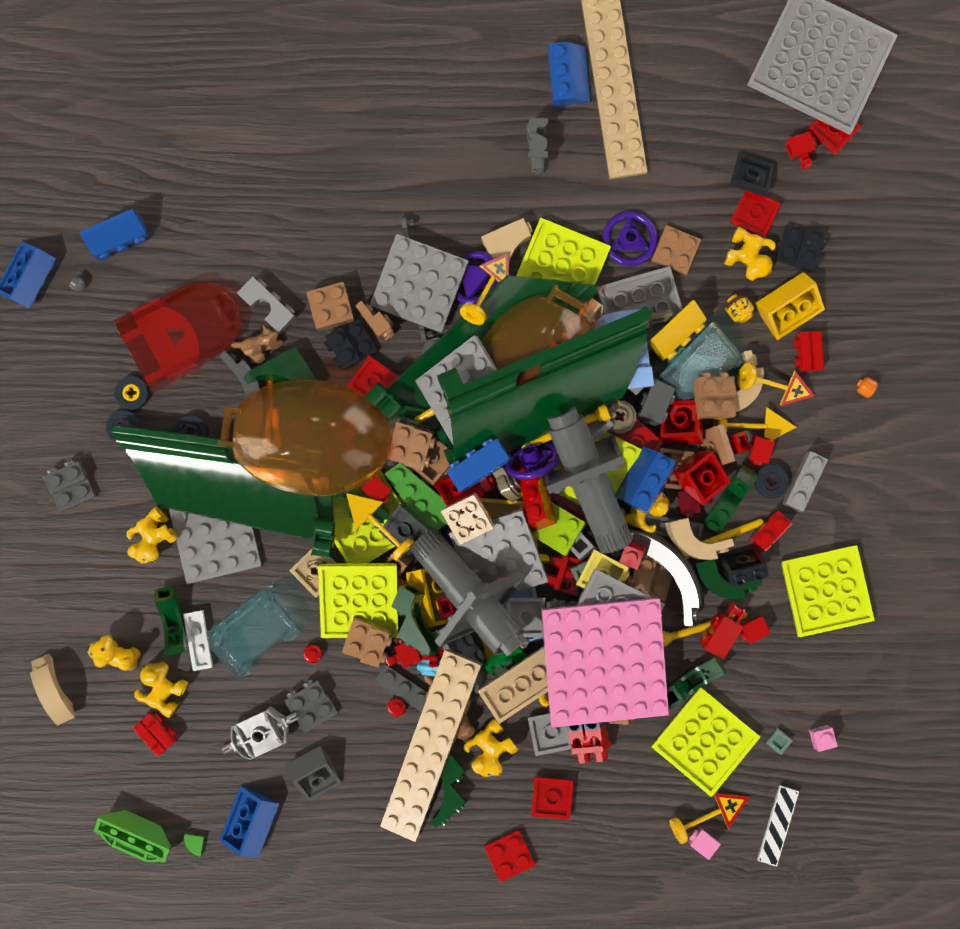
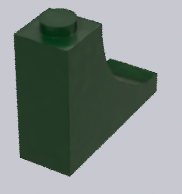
(281, 368)

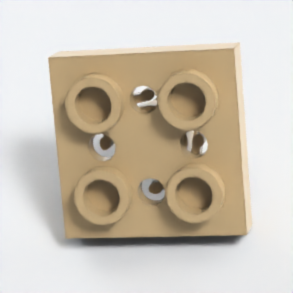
(468, 519)
(302, 570)

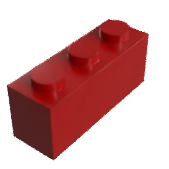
(537, 502)

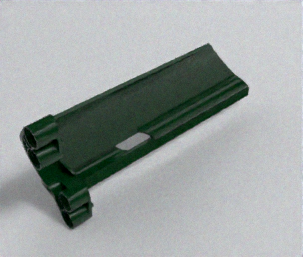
(575, 373)
(404, 396)
(202, 480)

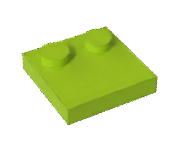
(563, 533)

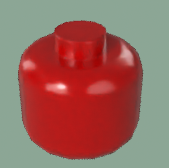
(312, 653)
(396, 707)

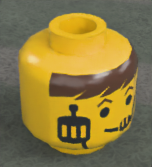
(739, 308)

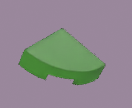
(194, 843)

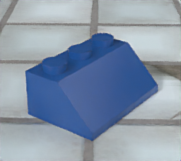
(568, 74)
(115, 235)
(26, 274)
(479, 464)
(646, 480)
(248, 822)

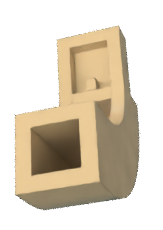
(746, 397)
(684, 540)
(49, 691)

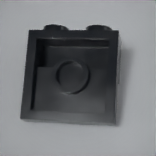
(800, 248)
(350, 344)
(744, 566)

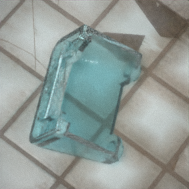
(708, 353)
(250, 632)

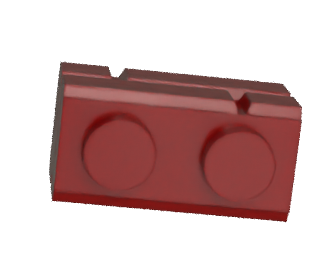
(809, 352)
(770, 531)
(155, 733)

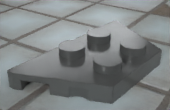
(467, 647)

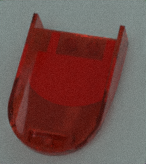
(180, 332)

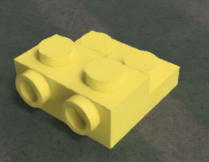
(604, 564)

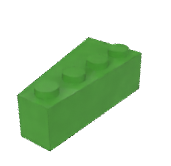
(418, 496)

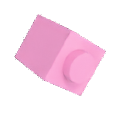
(823, 738)
(703, 842)

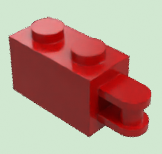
(723, 631)

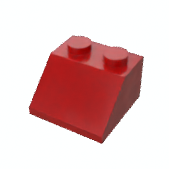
(682, 424)
(702, 476)

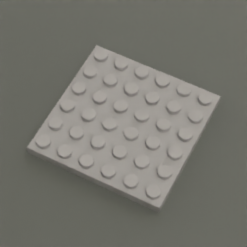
(823, 61)

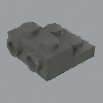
(69, 485)
(311, 705)

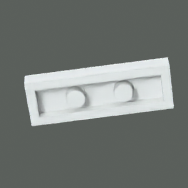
(197, 640)

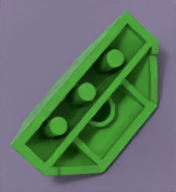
(133, 835)

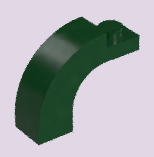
(713, 582)
(172, 620)
(692, 680)

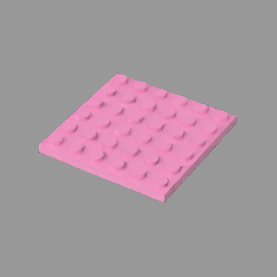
(605, 662)

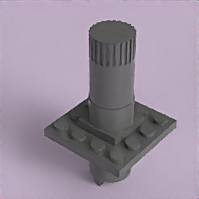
(584, 468)
(477, 604)

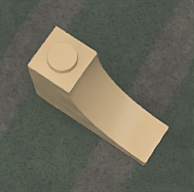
(507, 239)

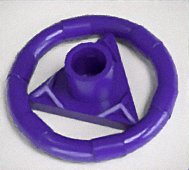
(630, 238)
(474, 278)
(532, 461)

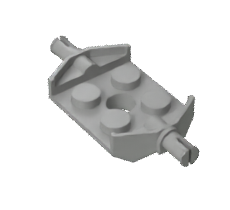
(270, 723)

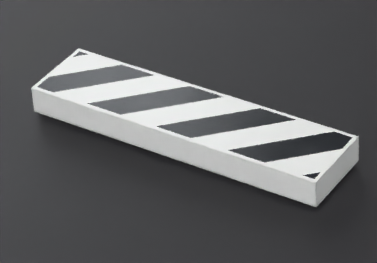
(778, 825)

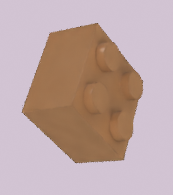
(330, 306)

